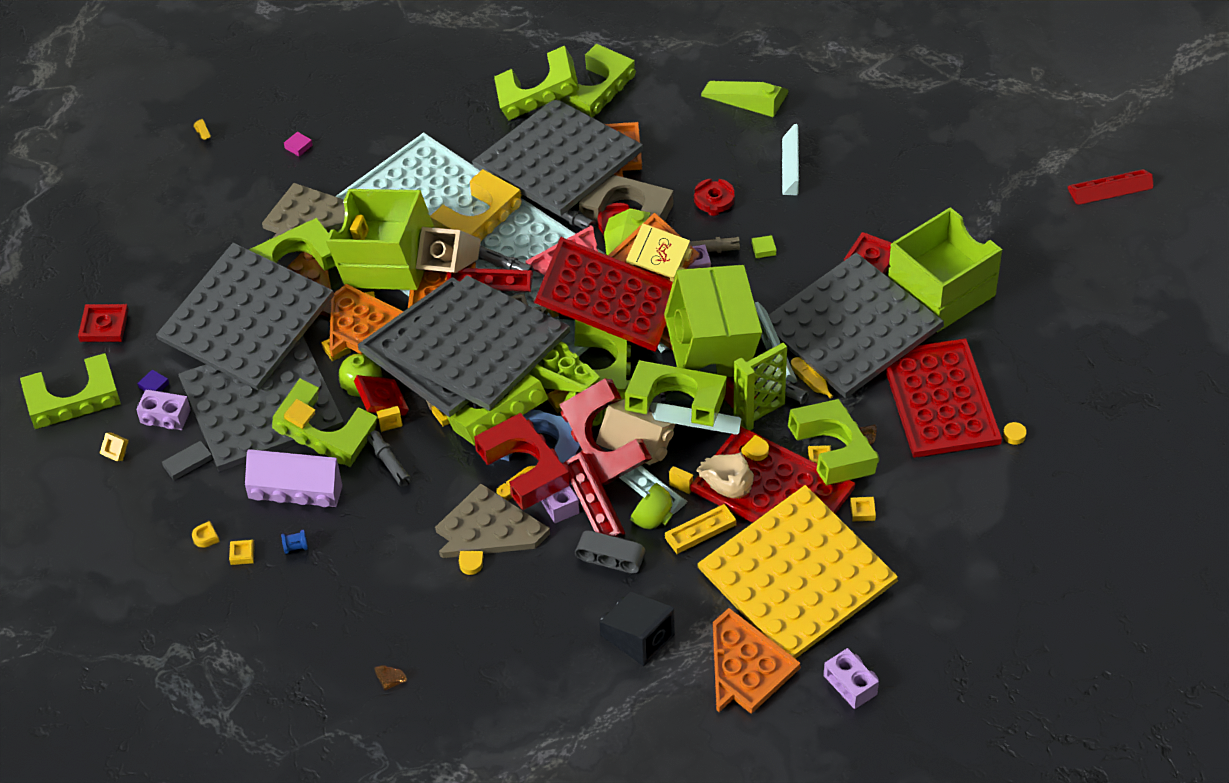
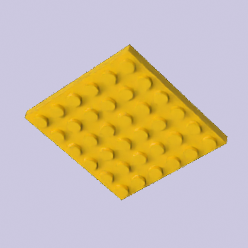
(797, 572)

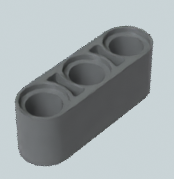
(610, 551)

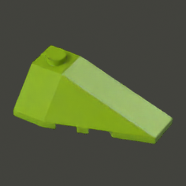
(753, 96)
(622, 226)
(564, 371)

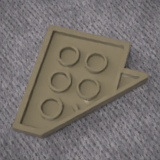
(303, 205)
(489, 525)

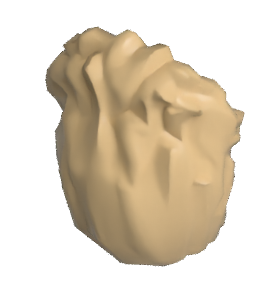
(727, 474)

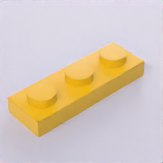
(700, 529)

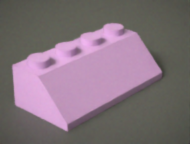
(292, 478)

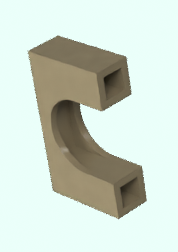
(651, 197)

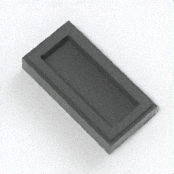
(187, 460)

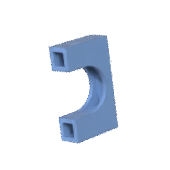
(557, 428)

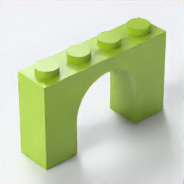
(609, 64)
(559, 83)
(306, 238)
(592, 337)
(653, 378)
(97, 395)
(521, 399)
(833, 420)
(340, 444)

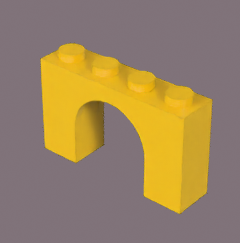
(495, 192)

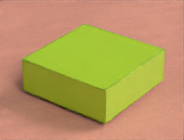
(763, 246)

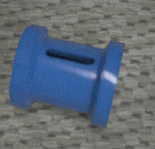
(299, 537)

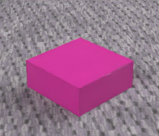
(298, 144)

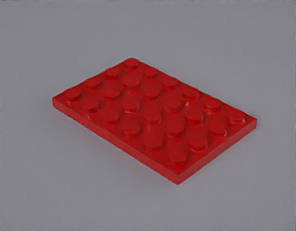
(605, 294)
(942, 399)
(773, 480)

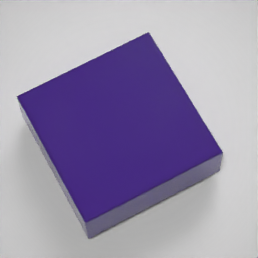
(153, 381)

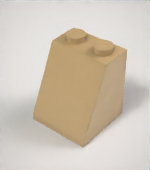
(446, 250)
(624, 426)

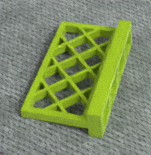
(746, 390)

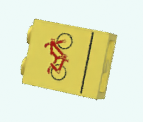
(659, 251)

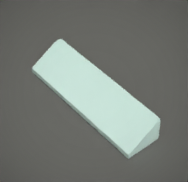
(790, 162)
(771, 339)
(682, 416)
(642, 480)

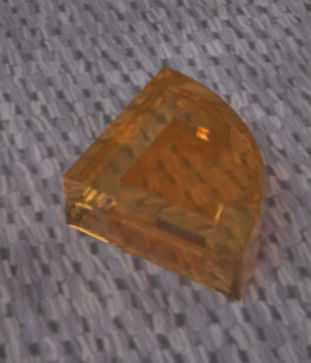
(870, 432)
(389, 676)

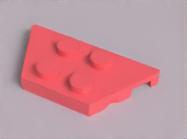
(542, 260)

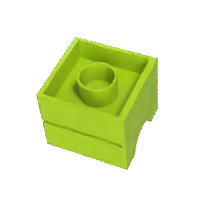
(392, 244)
(945, 267)
(712, 318)

